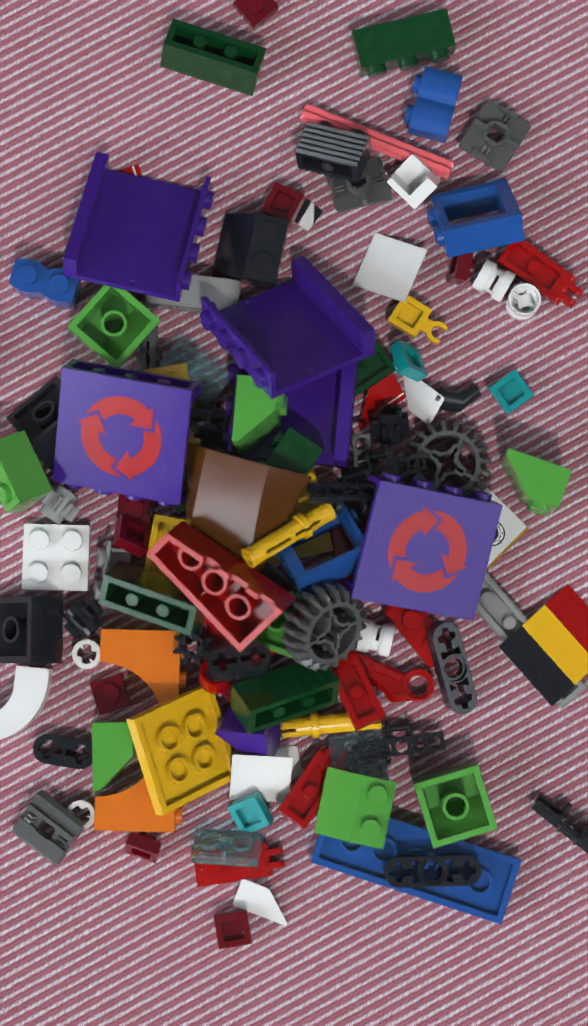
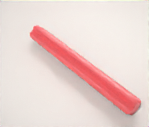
(381, 142)

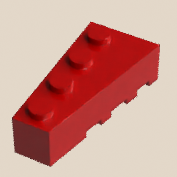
(220, 584)

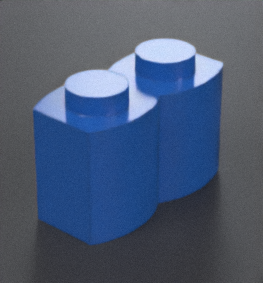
(434, 105)
(37, 282)

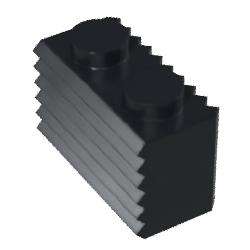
(333, 151)

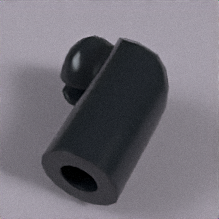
(455, 401)

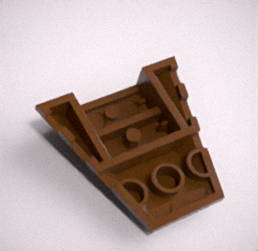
(238, 498)

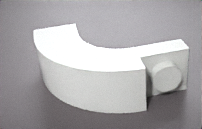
(27, 699)

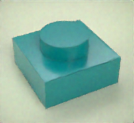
(408, 361)
(511, 392)
(250, 813)

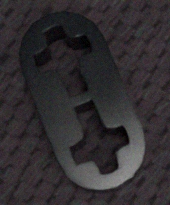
(240, 669)
(63, 759)

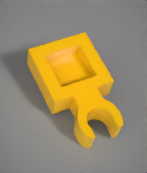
(413, 318)

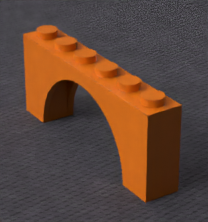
(152, 659)

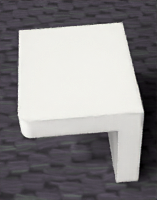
(413, 181)

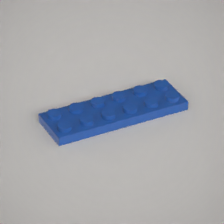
(484, 899)

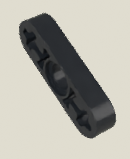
(454, 642)
(457, 861)

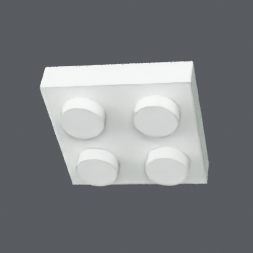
(56, 557)

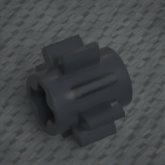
(207, 419)
(389, 424)
(83, 618)
(202, 650)

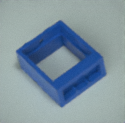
(477, 233)
(332, 570)

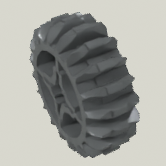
(433, 456)
(317, 622)

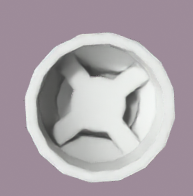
(487, 276)
(528, 301)
(369, 641)

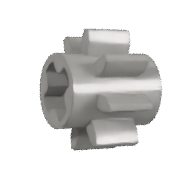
(59, 505)

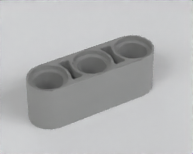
(221, 291)

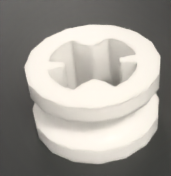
(78, 660)
(82, 805)

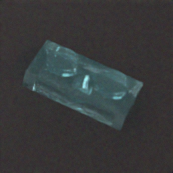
(200, 369)
(226, 847)

